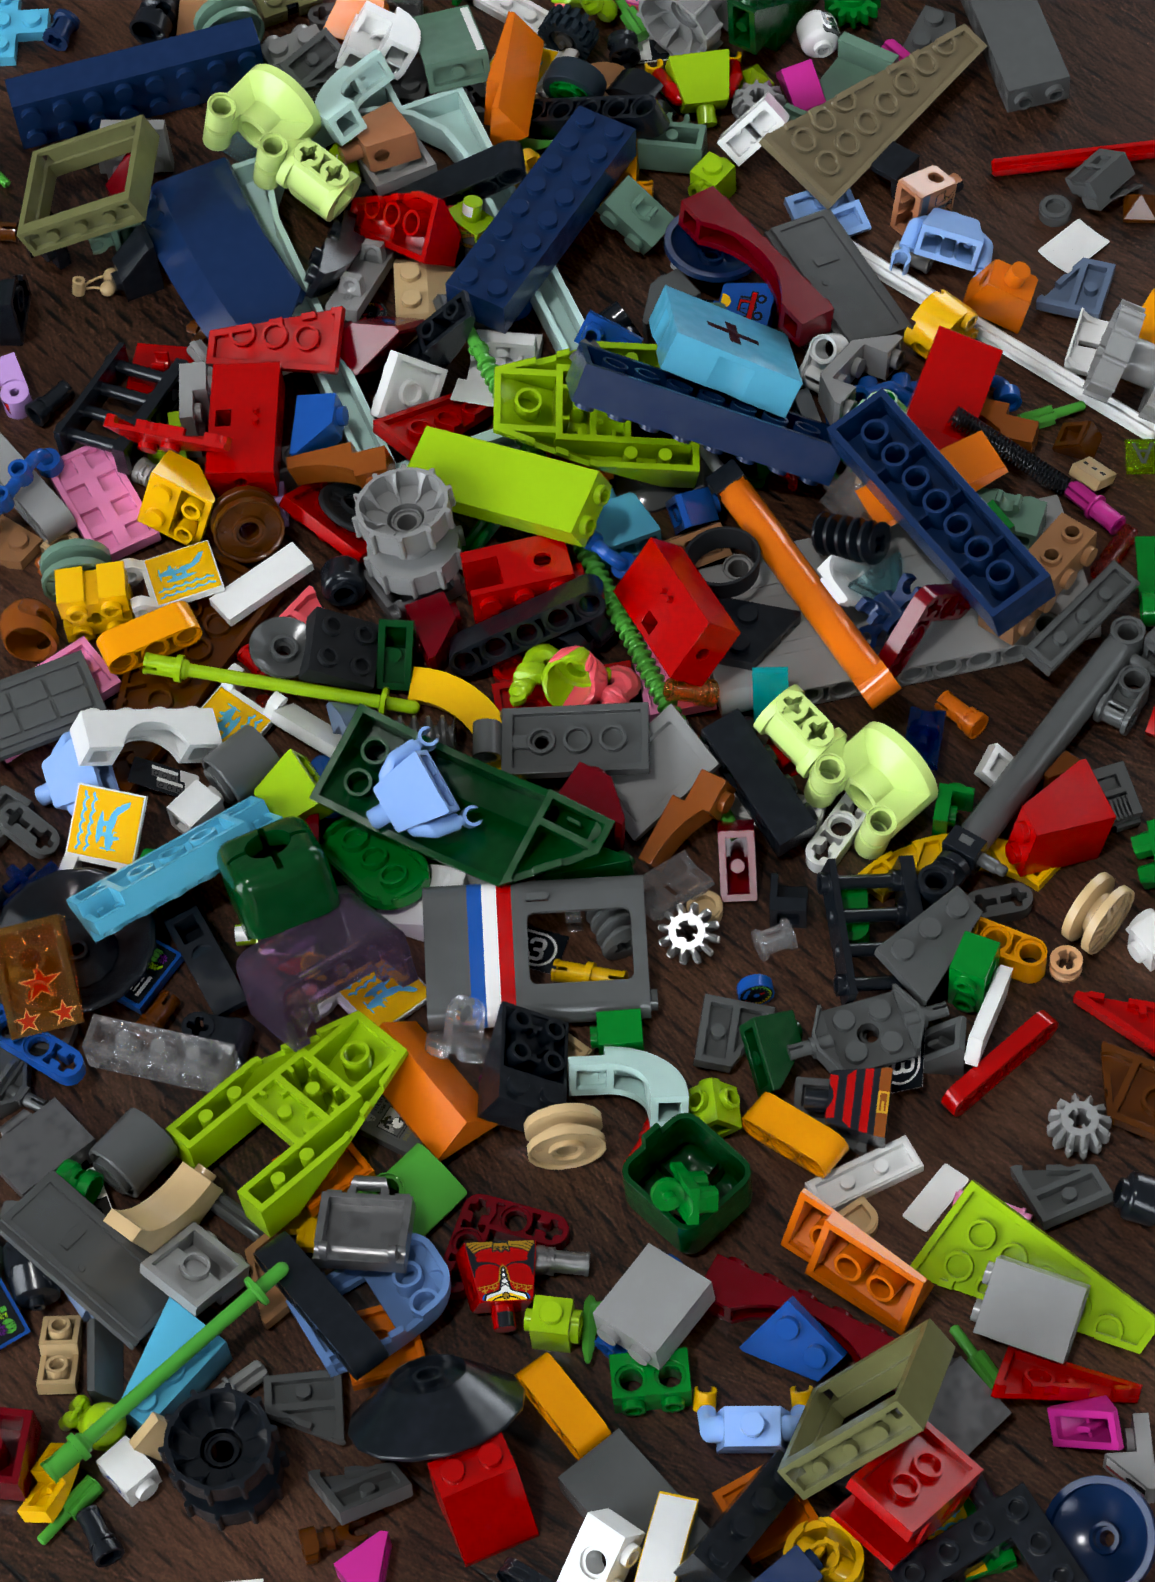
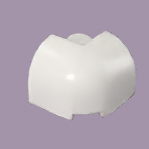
(377, 28)

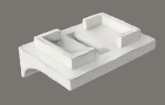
(1087, 333)
(837, 575)

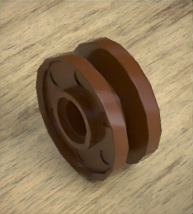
(248, 542)

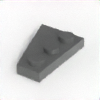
(926, 945)

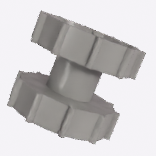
(684, 24)
(1124, 357)
(409, 531)

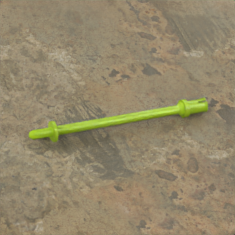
(180, 669)

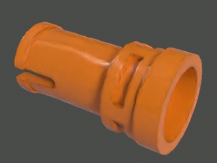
(967, 718)

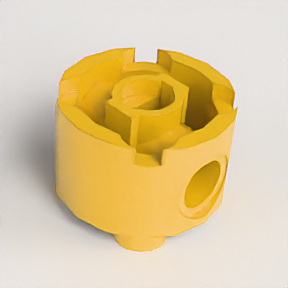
(936, 311)
(833, 1546)

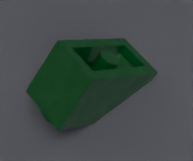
(766, 1048)

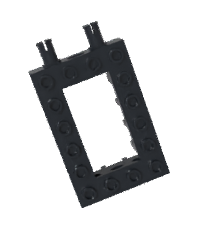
(994, 1527)

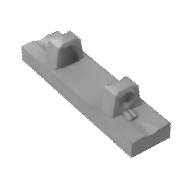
(363, 279)

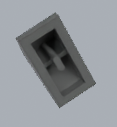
(945, 1047)

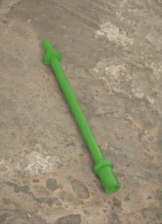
(81, 1444)

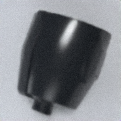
(26, 1282)

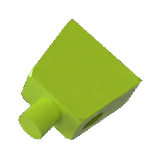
(289, 786)

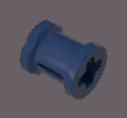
(61, 29)

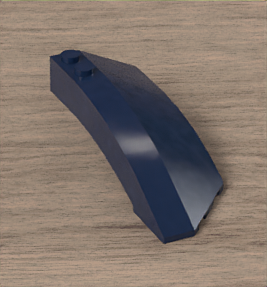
(218, 250)

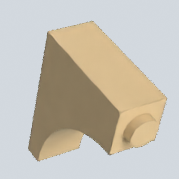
(168, 1211)

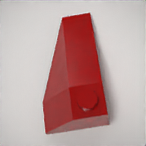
(410, 224)

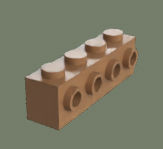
(1063, 553)

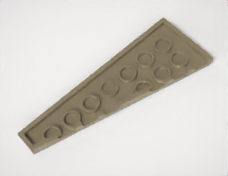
(847, 133)

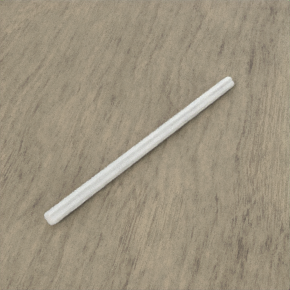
(1017, 351)

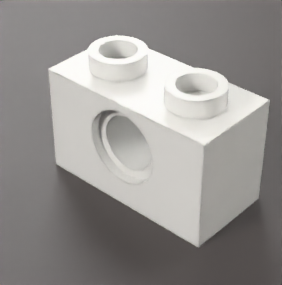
(606, 1534)

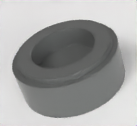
(1055, 210)

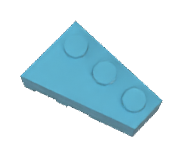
(171, 1333)

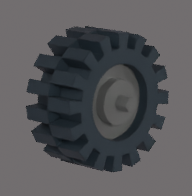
(569, 29)

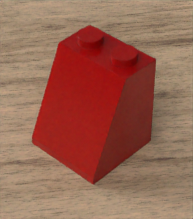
(1061, 823)
(483, 1500)

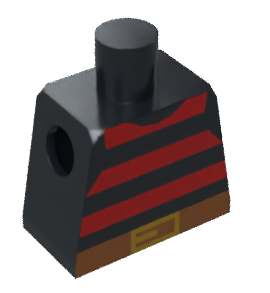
(855, 1103)

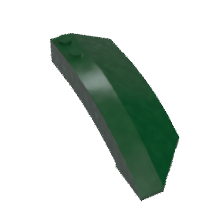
(522, 826)

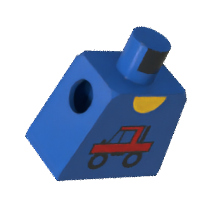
(749, 301)

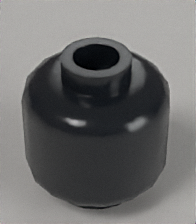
(343, 581)
(1136, 1198)

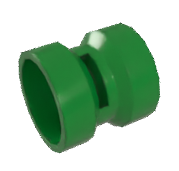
(87, 1183)

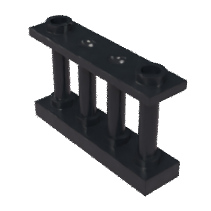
(105, 385)
(908, 905)

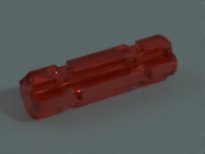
(1115, 549)

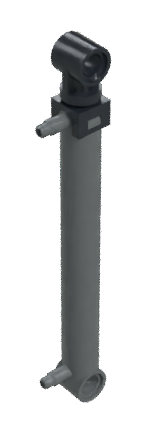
(967, 845)

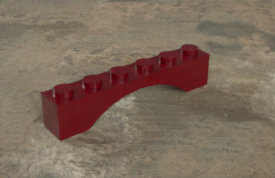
(717, 224)
(752, 1296)

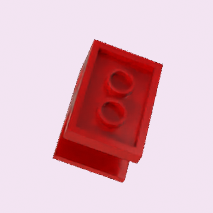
(514, 572)
(907, 1495)

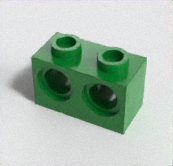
(972, 971)
(651, 1393)

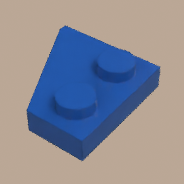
(795, 1342)

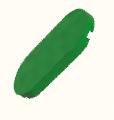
(374, 865)

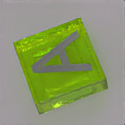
(1140, 456)

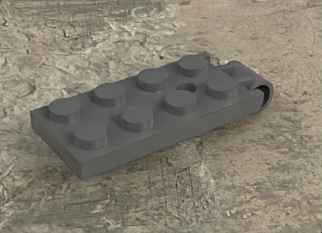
(595, 734)

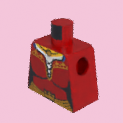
(498, 1279)

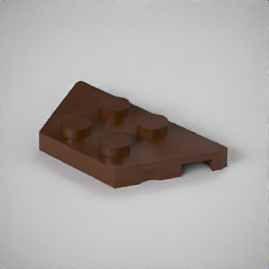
(1129, 1090)

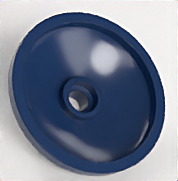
(699, 260)
(1093, 1508)

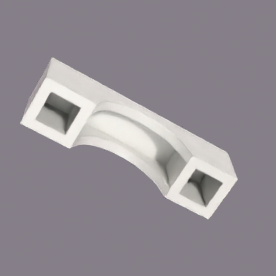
(184, 732)

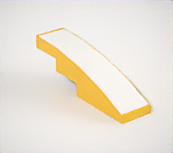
(667, 1538)

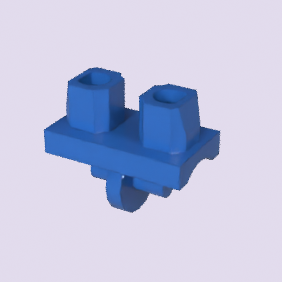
(602, 329)

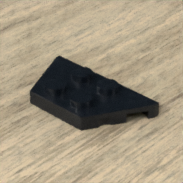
(760, 631)

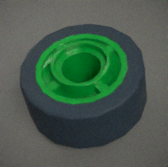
(573, 78)

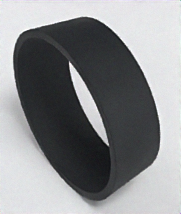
(727, 538)

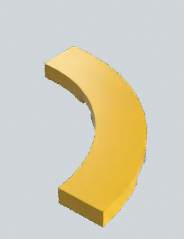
(453, 696)
(926, 851)

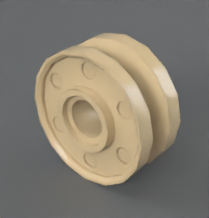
(1097, 913)
(564, 1136)

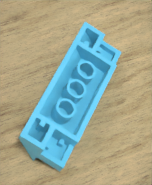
(165, 871)

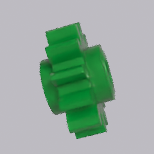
(852, 11)

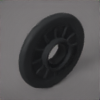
(338, 503)

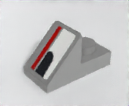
(1137, 1463)

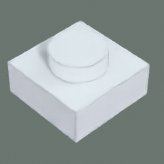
(993, 763)

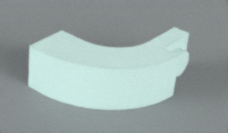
(347, 91)
(633, 1075)

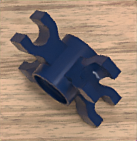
(885, 611)

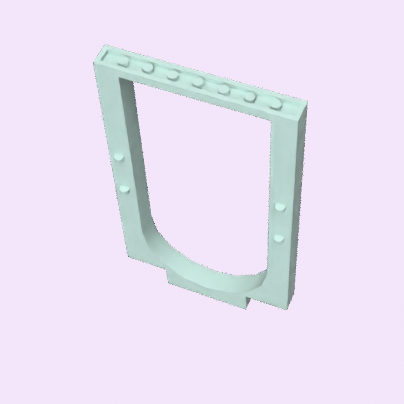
(453, 126)

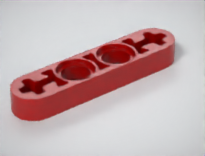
(999, 1063)

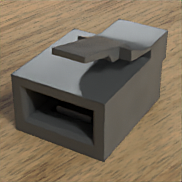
(1101, 177)
(1120, 795)

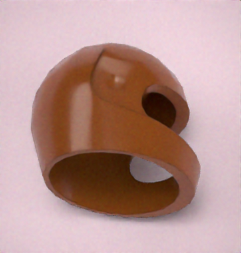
(25, 626)

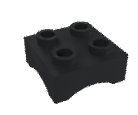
(340, 651)

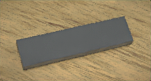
(1080, 618)

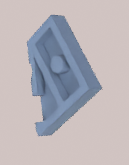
(1082, 287)

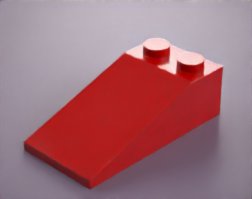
(953, 375)

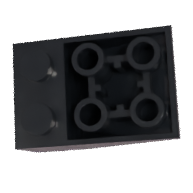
(523, 1066)

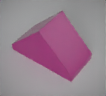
(801, 85)
(1086, 1424)
(367, 1561)

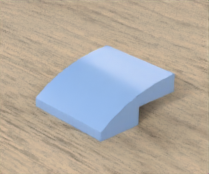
(846, 210)

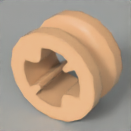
(1069, 953)

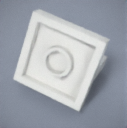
(507, 349)
(406, 384)

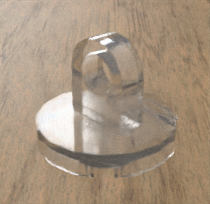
(460, 1038)

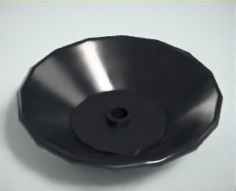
(105, 967)
(435, 1409)

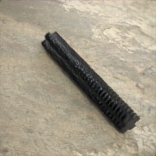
(1011, 450)

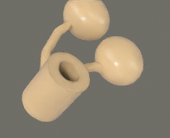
(107, 288)

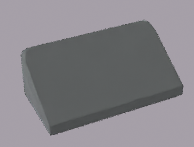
(104, 1364)

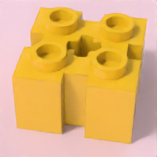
(93, 599)

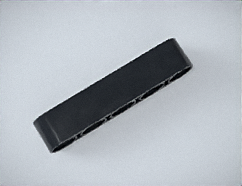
(636, 111)
(476, 175)
(535, 611)
(323, 1307)

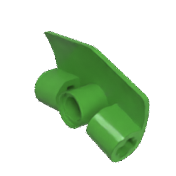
(430, 1184)

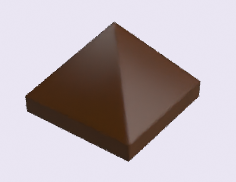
(1139, 208)

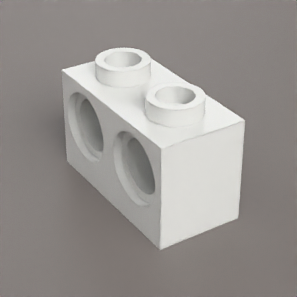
(745, 133)

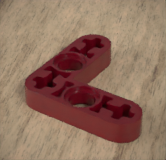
(928, 604)
(494, 1226)

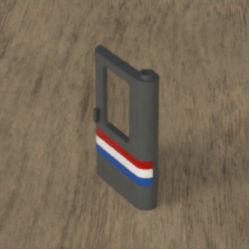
(481, 948)

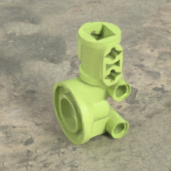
(281, 122)
(873, 767)

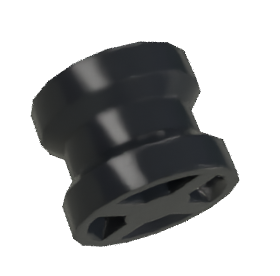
(623, 48)

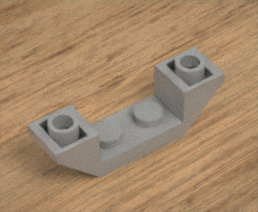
(871, 356)

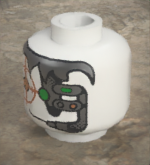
(817, 32)

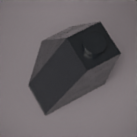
(14, 309)

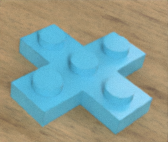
(19, 26)

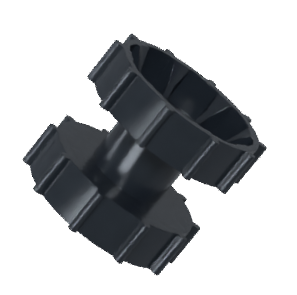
(215, 1424)

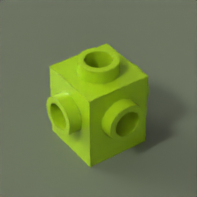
(716, 1105)

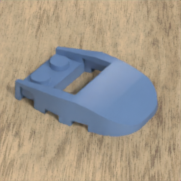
(408, 1298)

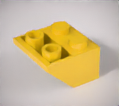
(177, 499)

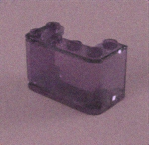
(311, 962)

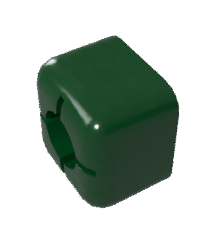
(277, 877)
(699, 1148)

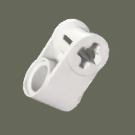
(817, 359)

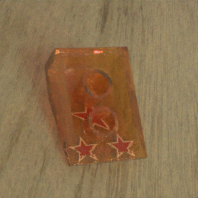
(38, 977)

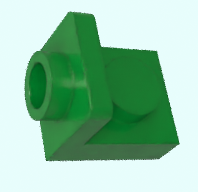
(949, 800)

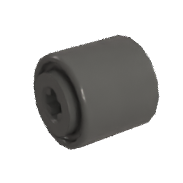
(239, 764)
(133, 1153)

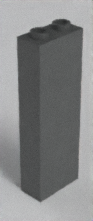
(1019, 52)
(623, 1480)

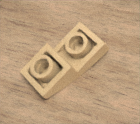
(60, 1355)

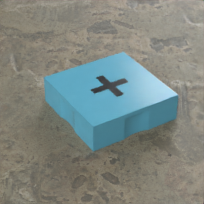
(724, 351)

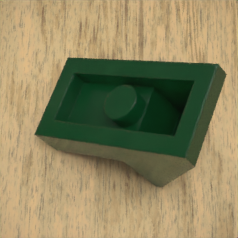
(395, 653)

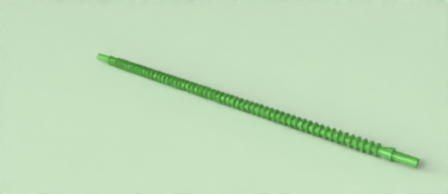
(592, 564)

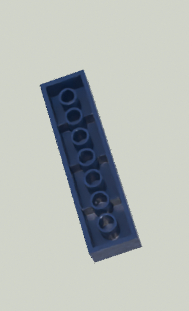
(132, 82)
(543, 217)
(700, 414)
(941, 512)

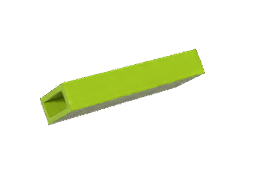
(515, 486)

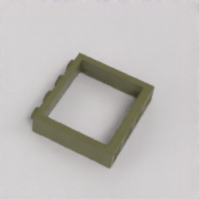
(48, 232)
(826, 1451)

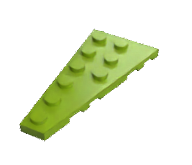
(986, 1227)

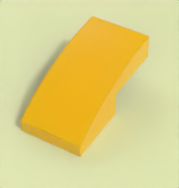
(47, 1497)

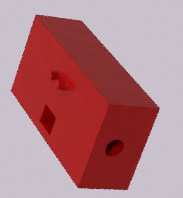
(250, 410)
(676, 612)

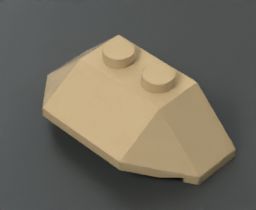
(417, 287)

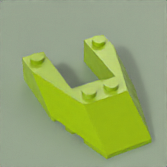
(537, 410)
(306, 1098)

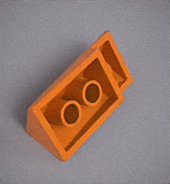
(513, 81)
(971, 457)
(432, 1095)
(854, 1264)

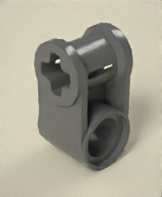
(1121, 704)

